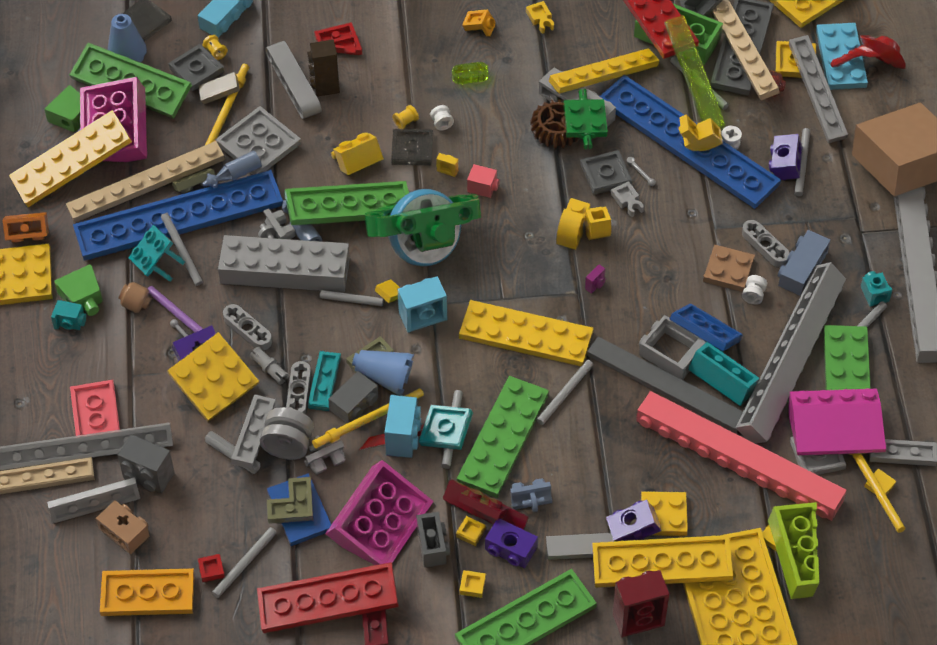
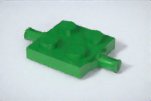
(585, 118)

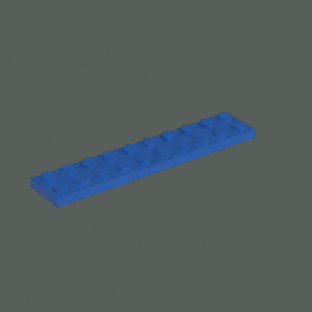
(662, 123)
(187, 212)

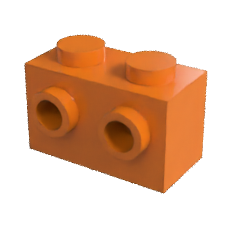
(25, 226)

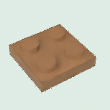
(728, 268)

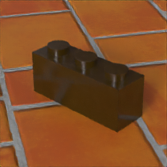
(323, 68)

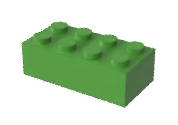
(705, 29)

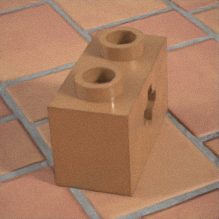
(123, 526)

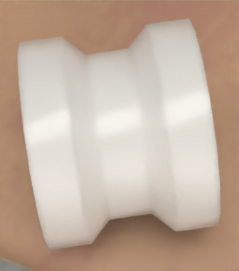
(442, 117)
(734, 134)

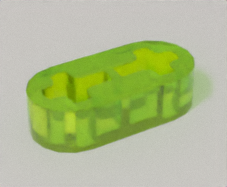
(470, 73)

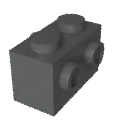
(353, 397)
(431, 539)

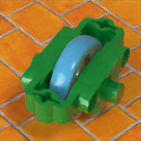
(424, 224)

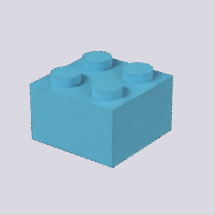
(422, 304)
(402, 426)

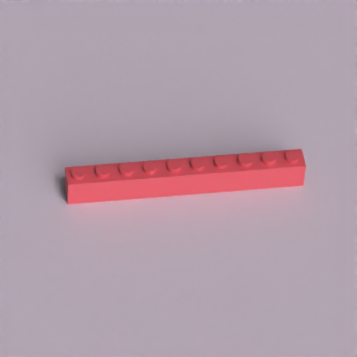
(740, 455)

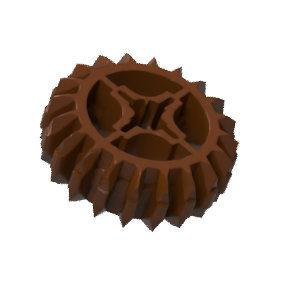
(554, 129)

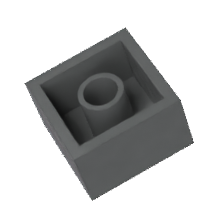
(147, 463)

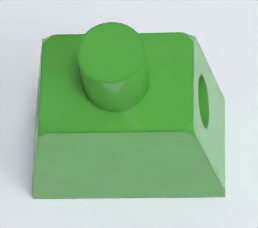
(65, 110)
(80, 288)

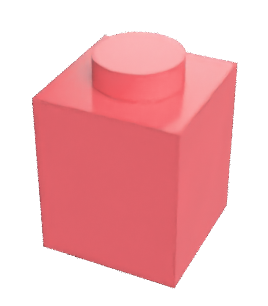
(482, 181)

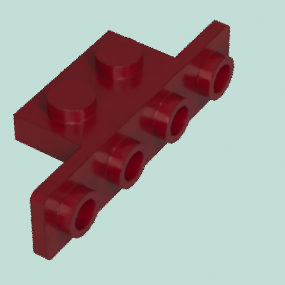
(482, 505)

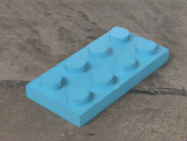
(835, 42)

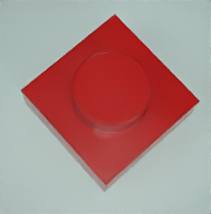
(211, 568)

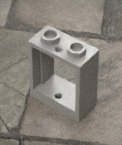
(677, 332)

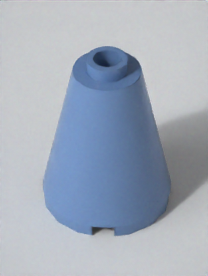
(125, 38)
(385, 368)

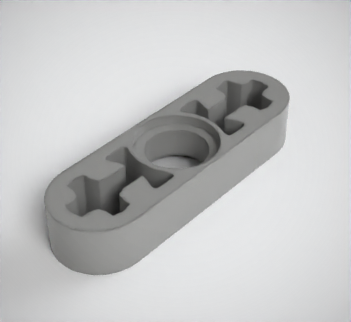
(762, 234)
(244, 318)
(296, 382)

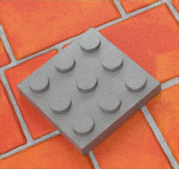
(262, 134)

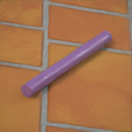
(174, 309)

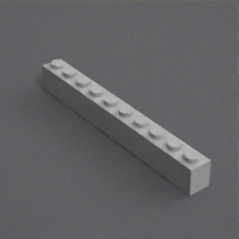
(918, 271)
(791, 353)

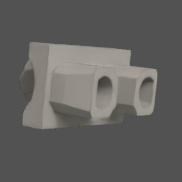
(272, 226)
(316, 459)

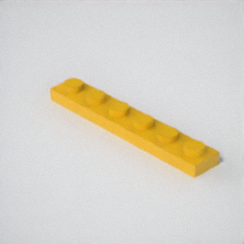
(603, 70)

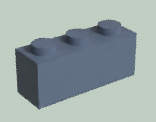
(801, 262)

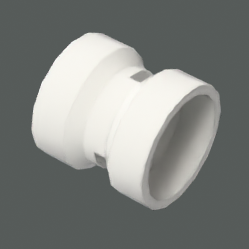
(754, 289)

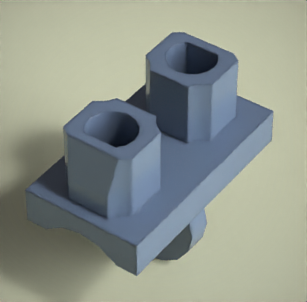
(532, 495)

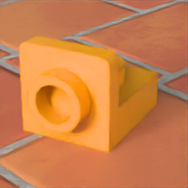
(479, 20)

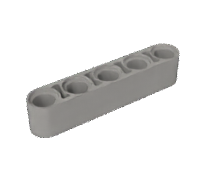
(293, 79)

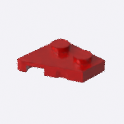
(344, 38)

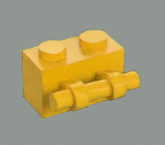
(357, 153)

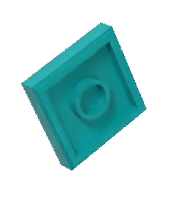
(445, 427)

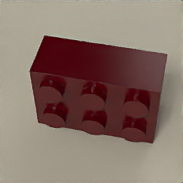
(640, 603)

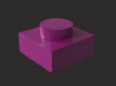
(595, 279)

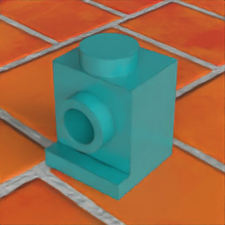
(875, 288)
(68, 315)

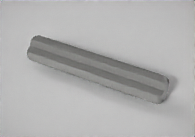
(226, 448)

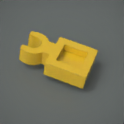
(540, 15)

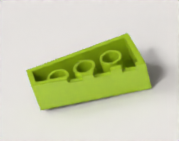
(797, 545)

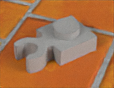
(627, 196)

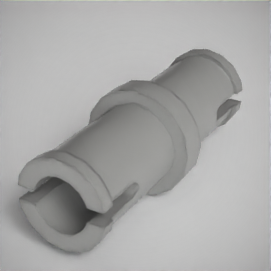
(269, 365)

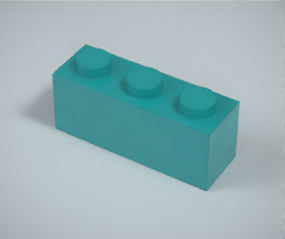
(723, 373)

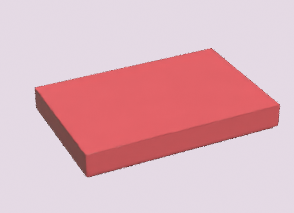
(94, 407)

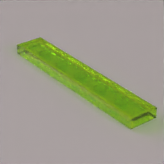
(693, 70)

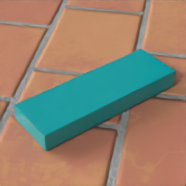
(324, 380)

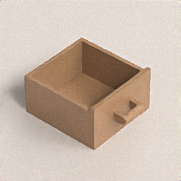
(899, 148)

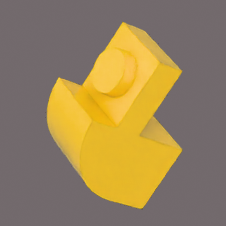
(701, 135)
(571, 223)
(597, 223)

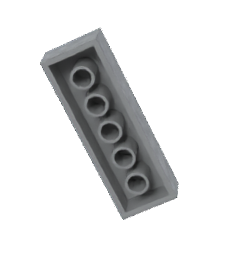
(284, 263)

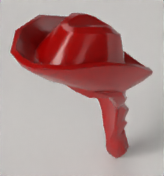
(881, 48)

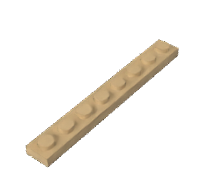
(745, 50)
(145, 181)

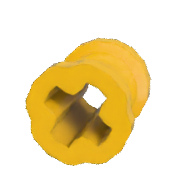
(215, 47)
(405, 117)

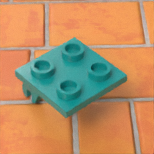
(150, 250)

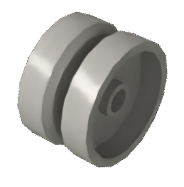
(286, 433)

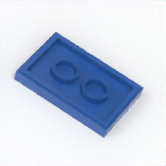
(706, 327)
(302, 530)

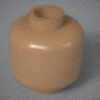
(134, 297)

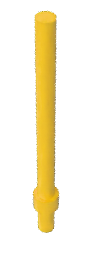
(227, 105)
(334, 434)
(880, 494)

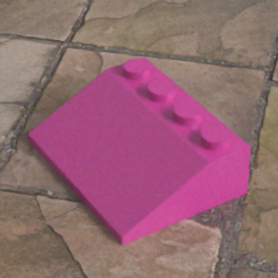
(128, 103)
(836, 421)
(379, 515)

